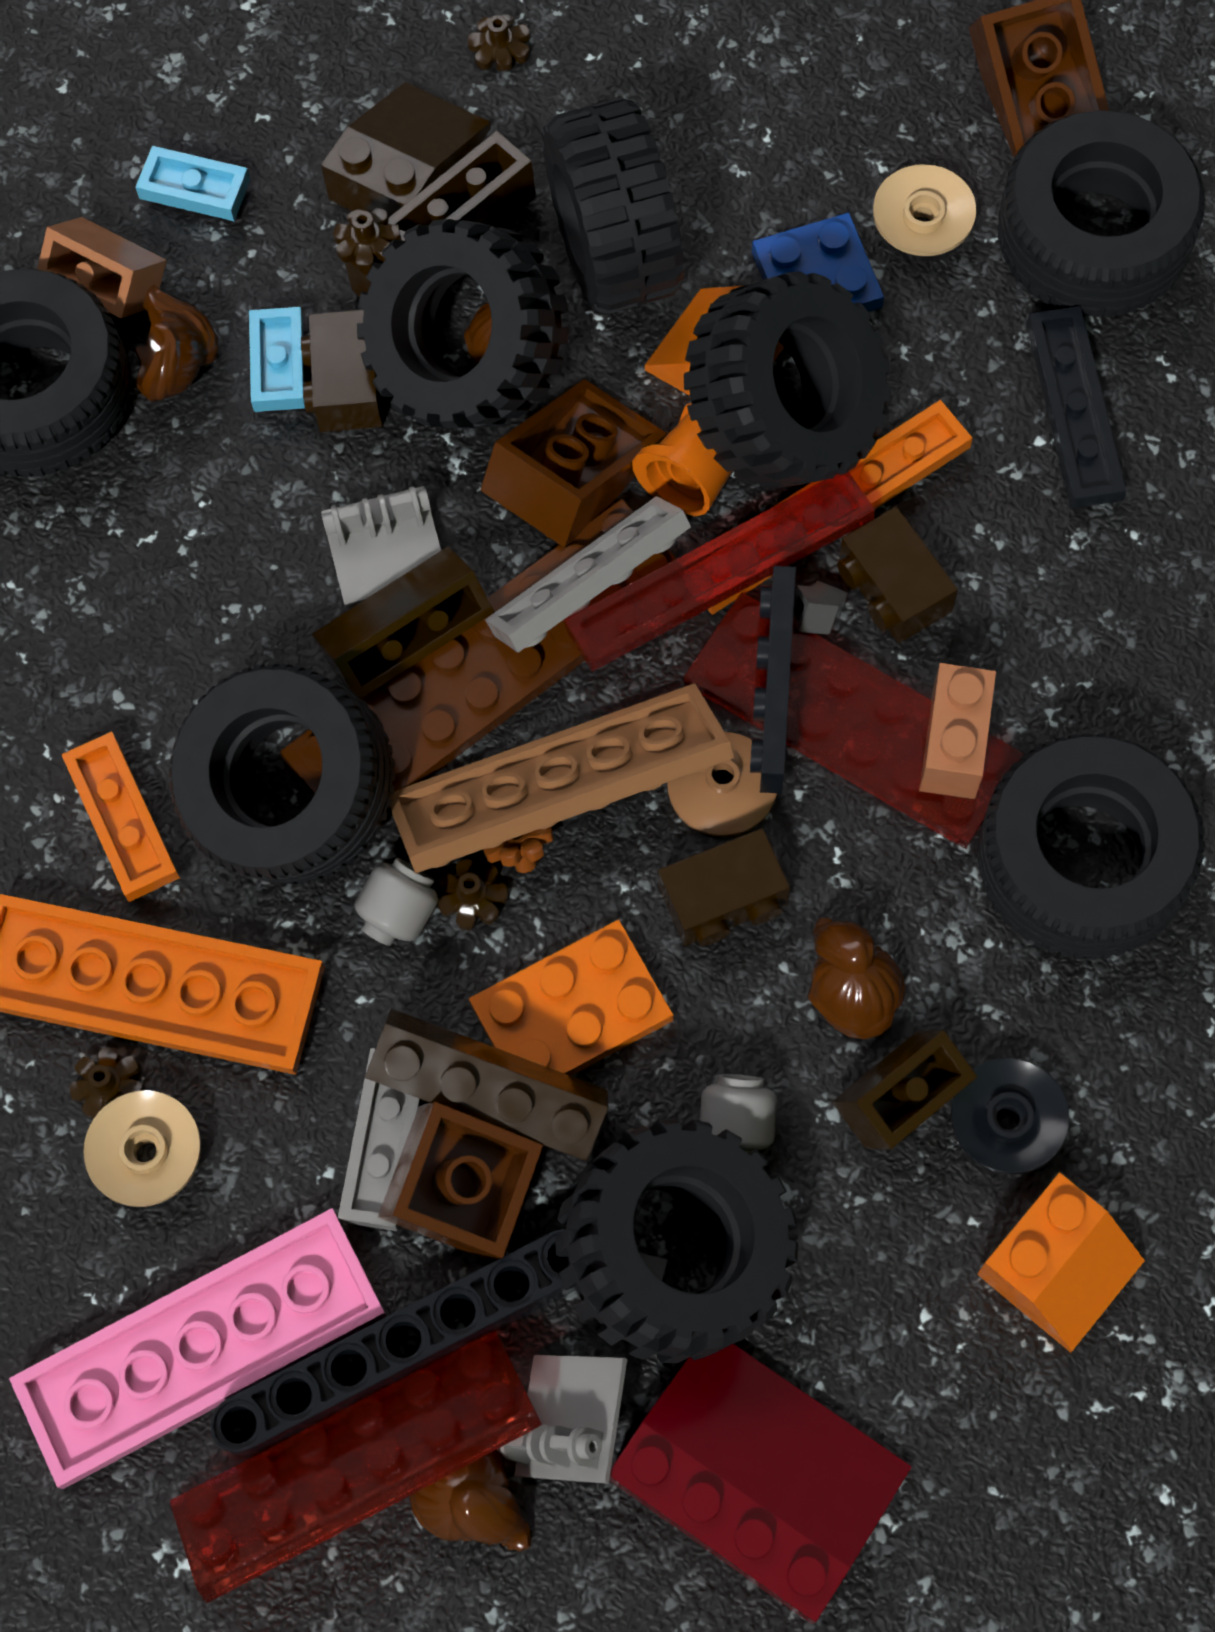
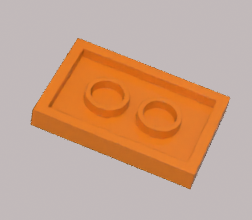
(574, 1004)

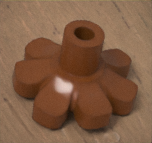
(522, 850)

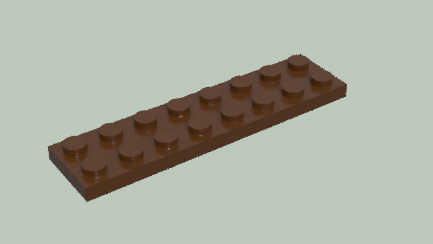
(473, 680)

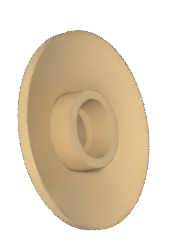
(926, 193)
(121, 1131)

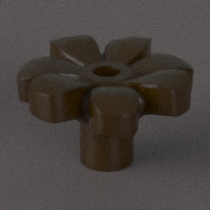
(499, 42)
(365, 237)
(471, 894)
(104, 1080)

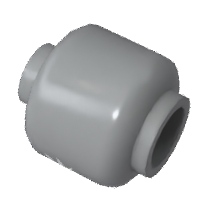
(396, 902)
(743, 1108)

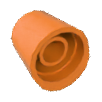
(681, 469)

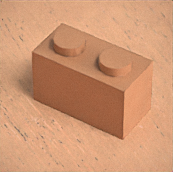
(103, 263)
(957, 731)

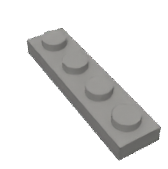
(588, 573)

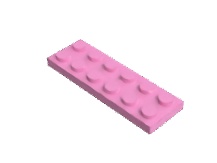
(196, 1348)

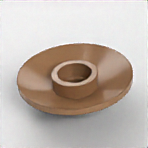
(722, 808)

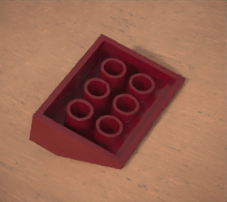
(760, 1477)

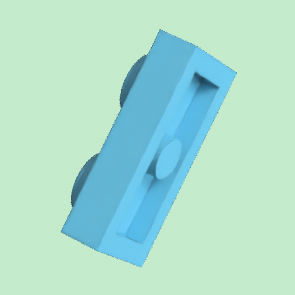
(193, 183)
(276, 359)

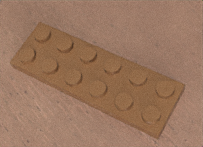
(558, 777)

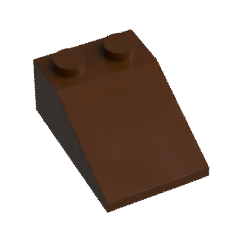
(1037, 66)
(568, 461)

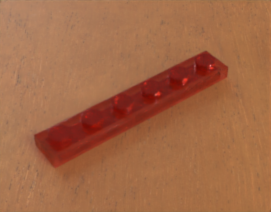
(718, 569)

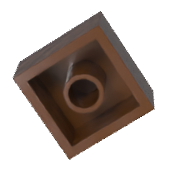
(460, 1181)

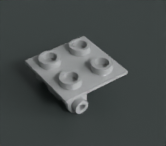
(379, 540)
(579, 1419)

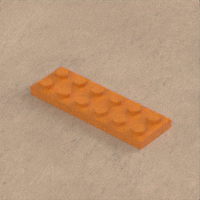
(156, 984)

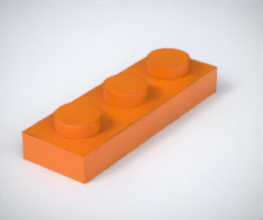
(120, 816)

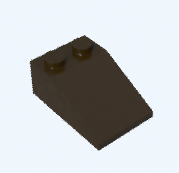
(399, 150)

